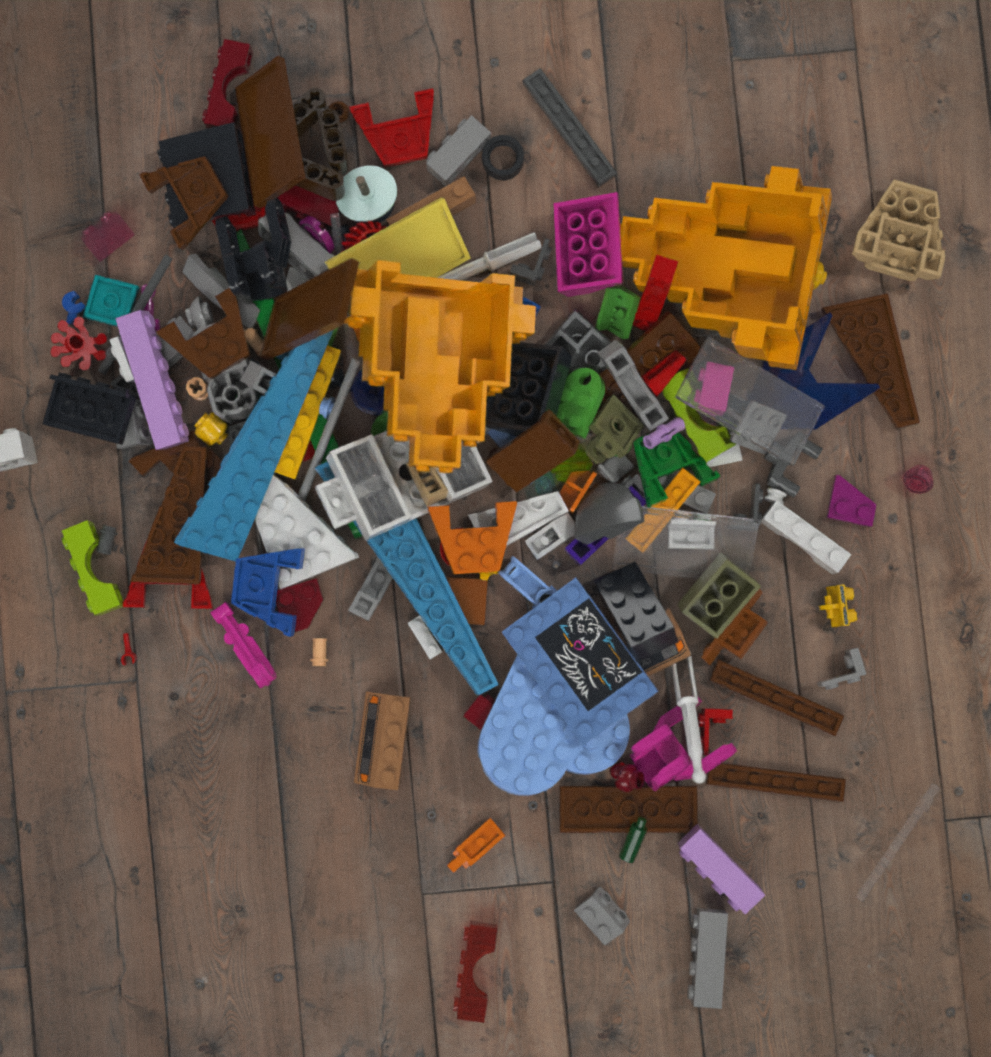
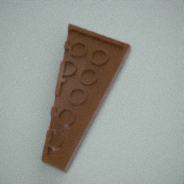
(873, 343)

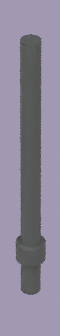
(140, 305)

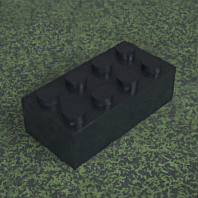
(636, 611)

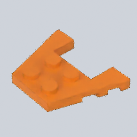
(474, 548)

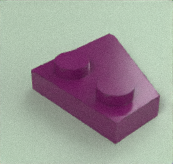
(850, 504)

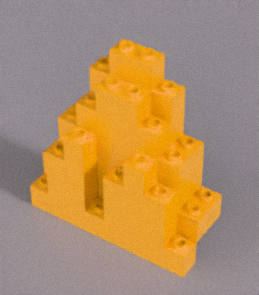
(741, 260)
(437, 354)

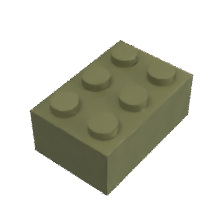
(718, 595)

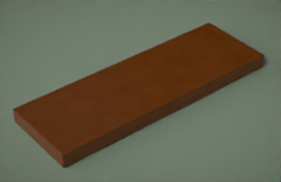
(613, 811)

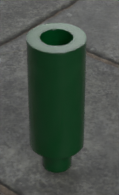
(633, 840)

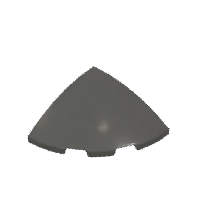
(581, 341)
(607, 512)

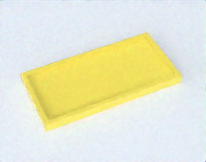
(422, 242)

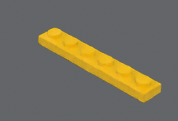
(306, 420)

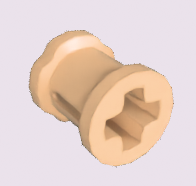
(194, 383)

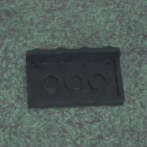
(89, 408)

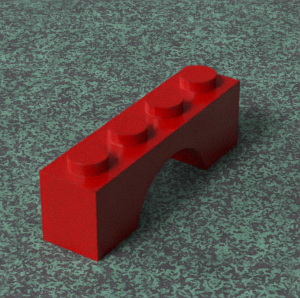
(655, 292)

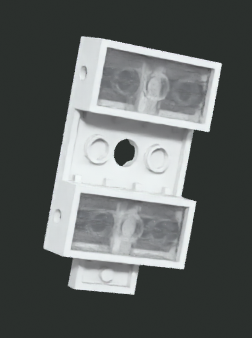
(376, 496)

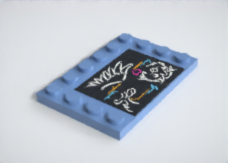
(579, 661)

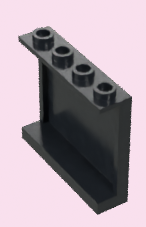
(227, 155)

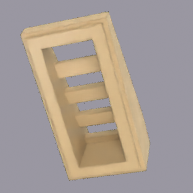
(424, 491)

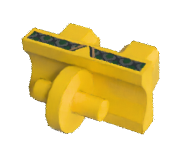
(837, 607)

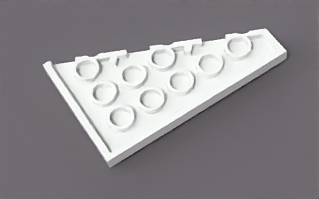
(290, 524)

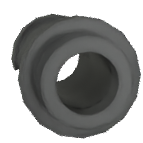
(106, 539)

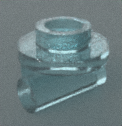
(545, 485)

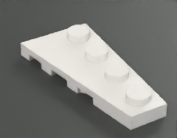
(528, 515)

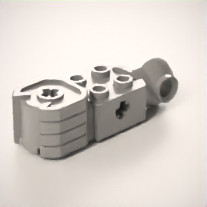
(228, 384)

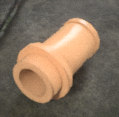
(254, 340)
(319, 652)

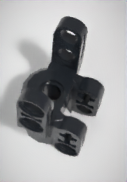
(259, 270)

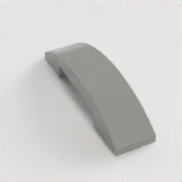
(371, 591)

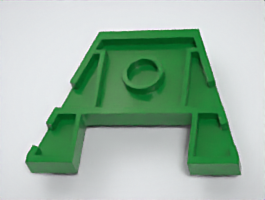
(665, 460)

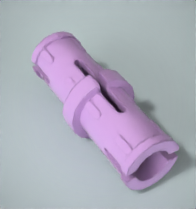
(663, 433)

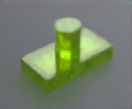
(576, 463)

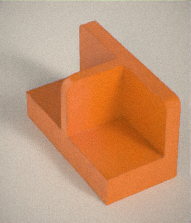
(575, 488)

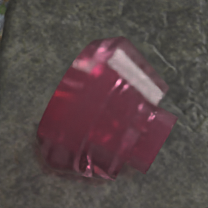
(918, 479)

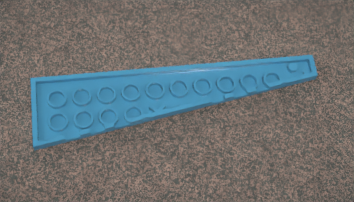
(237, 491)
(421, 579)

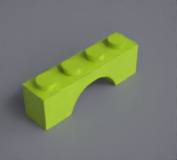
(709, 439)
(81, 542)

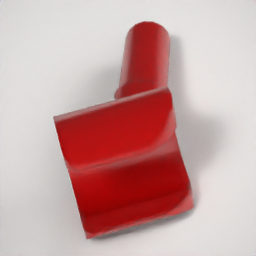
(128, 652)

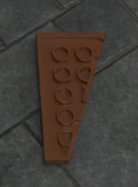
(652, 348)
(162, 558)

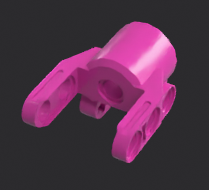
(664, 758)

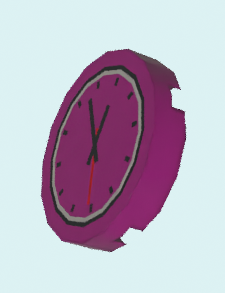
(311, 225)

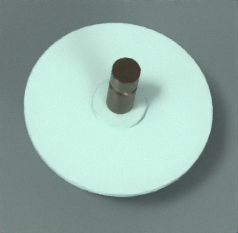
(368, 194)

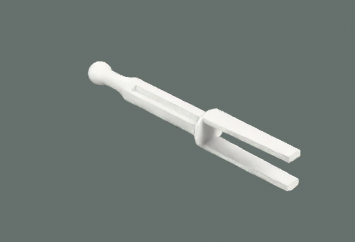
(496, 258)
(690, 720)

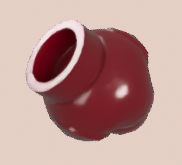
(627, 777)

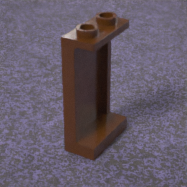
(533, 452)

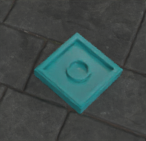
(110, 300)

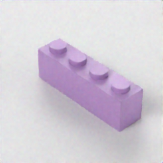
(721, 869)

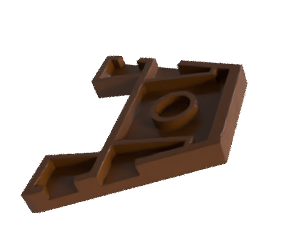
(196, 189)
(218, 345)
(148, 460)

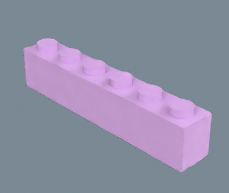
(152, 379)

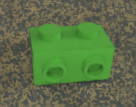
(618, 311)

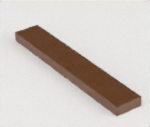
(776, 697)
(777, 781)

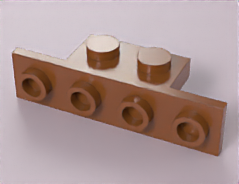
(739, 633)

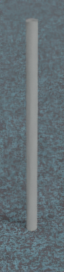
(329, 427)

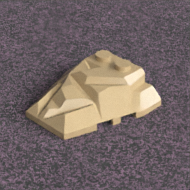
(903, 234)

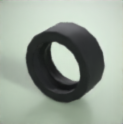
(503, 140)

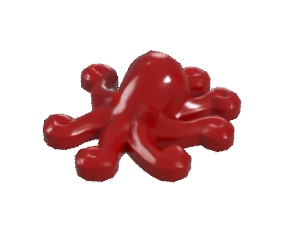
(77, 343)

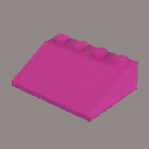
(588, 244)

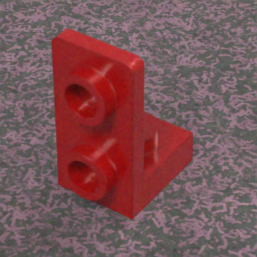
(717, 716)

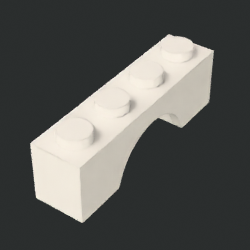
(816, 544)

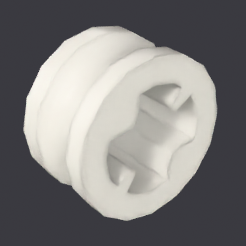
(775, 495)

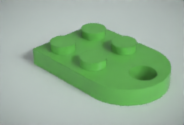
(580, 401)

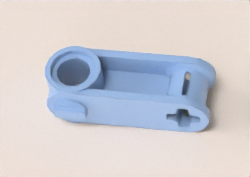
(525, 582)

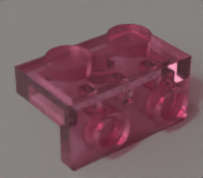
(106, 235)

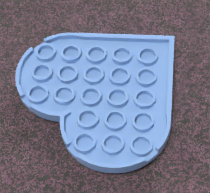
(530, 745)

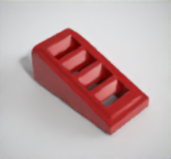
(663, 372)

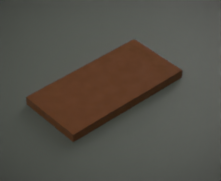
(269, 132)
(310, 310)

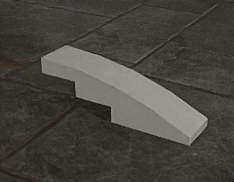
(212, 283)

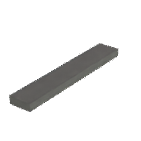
(569, 127)

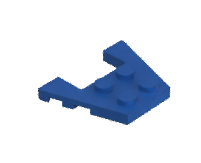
(257, 586)

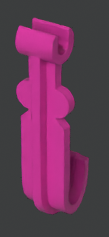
(245, 646)

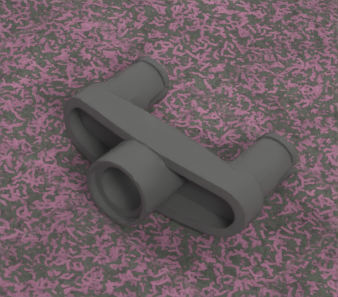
(776, 477)

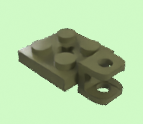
(608, 439)

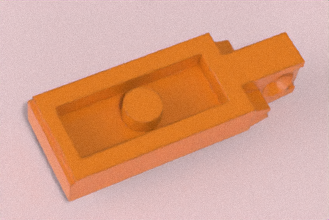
(476, 845)

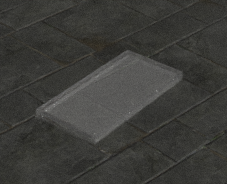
(749, 401)
(685, 542)

